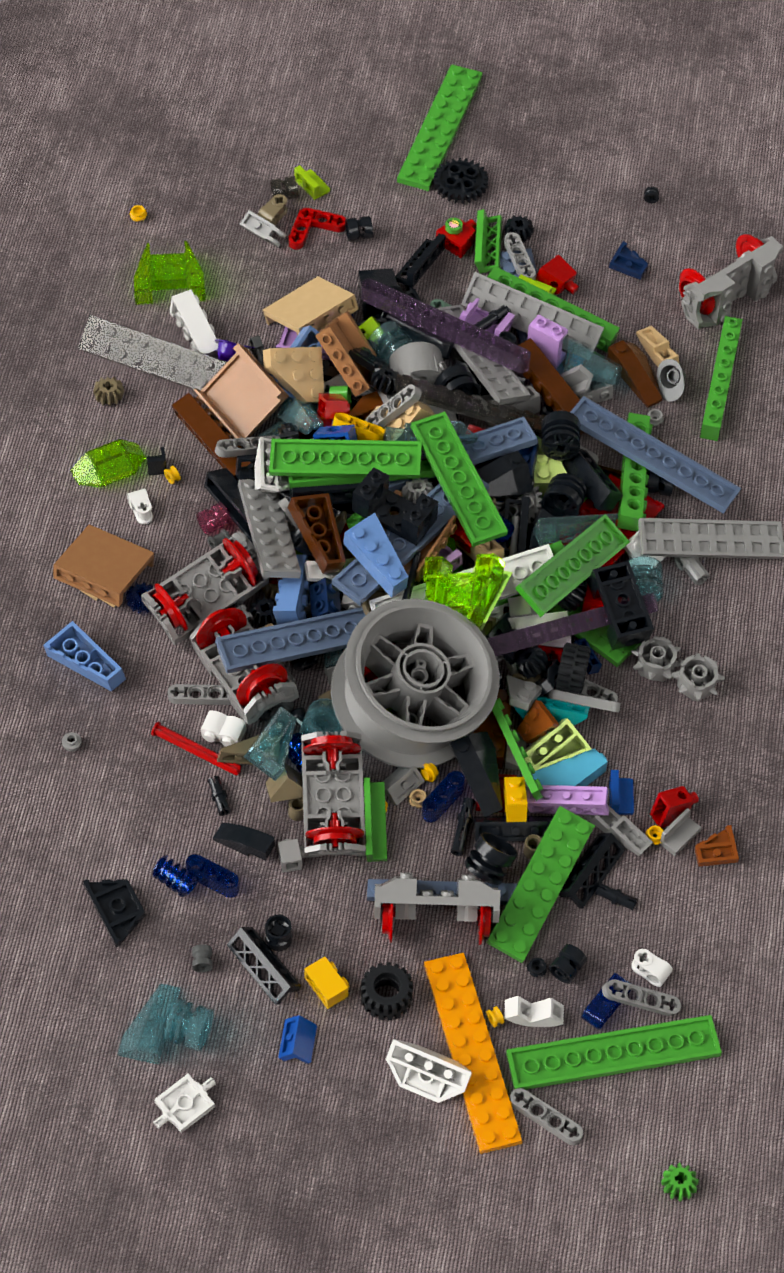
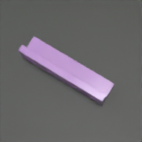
(576, 799)

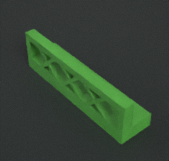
(483, 244)
(375, 821)

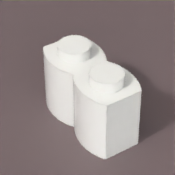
(223, 728)

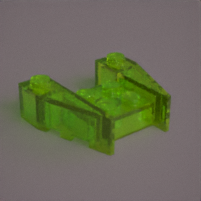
(167, 273)
(464, 592)

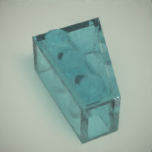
(601, 367)
(272, 744)

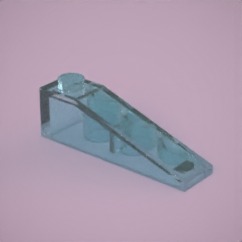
(145, 1035)

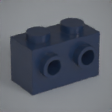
(324, 598)

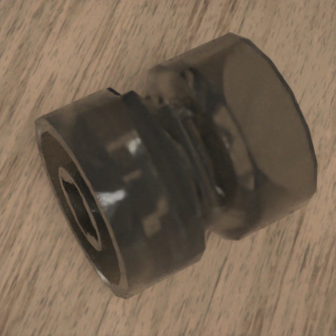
(289, 184)

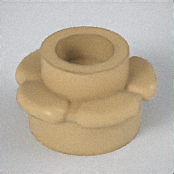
(417, 794)

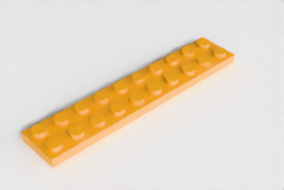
(472, 1047)

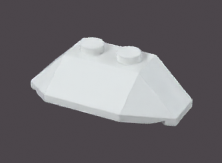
(263, 480)
(426, 1071)

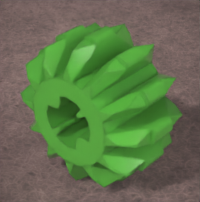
(676, 1189)

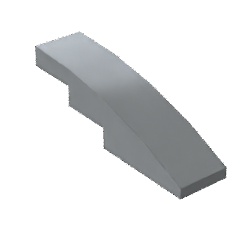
(623, 830)

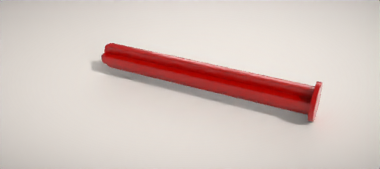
(193, 747)

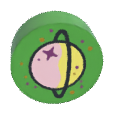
(453, 226)

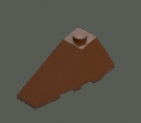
(636, 371)

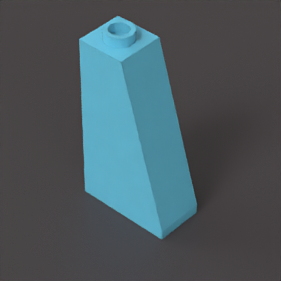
(574, 771)

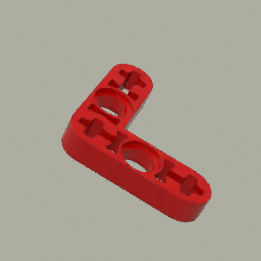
(307, 222)

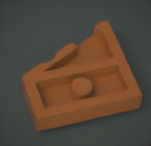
(536, 722)
(718, 849)

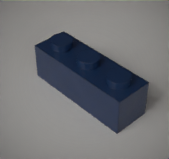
(594, 664)

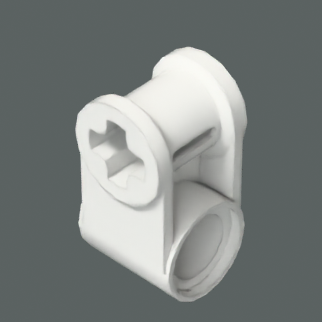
(141, 506)
(652, 967)

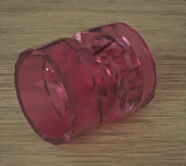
(213, 518)

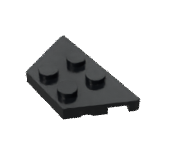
(116, 907)

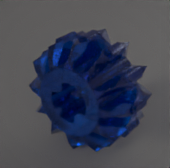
(134, 597)

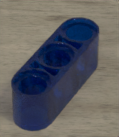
(447, 789)
(216, 883)
(601, 1008)

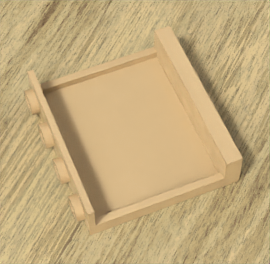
(311, 304)

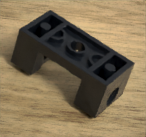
(375, 497)
(630, 621)

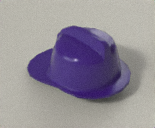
(226, 350)

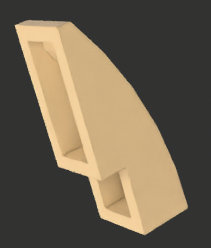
(656, 345)

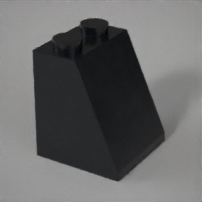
(384, 276)

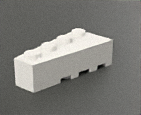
(194, 323)
(531, 620)

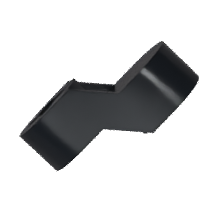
(547, 678)

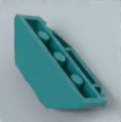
(561, 710)

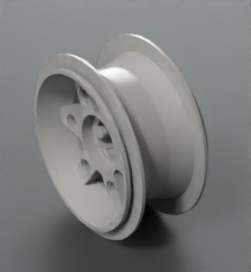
(440, 650)

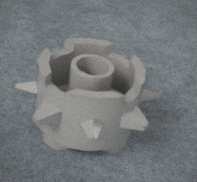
(656, 659)
(697, 677)

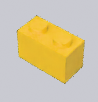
(515, 799)
(326, 982)

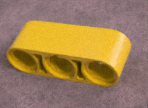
(364, 429)

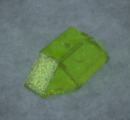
(108, 463)

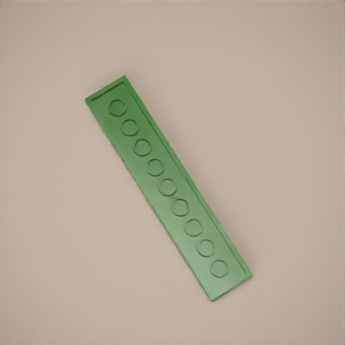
(439, 127)
(613, 1052)

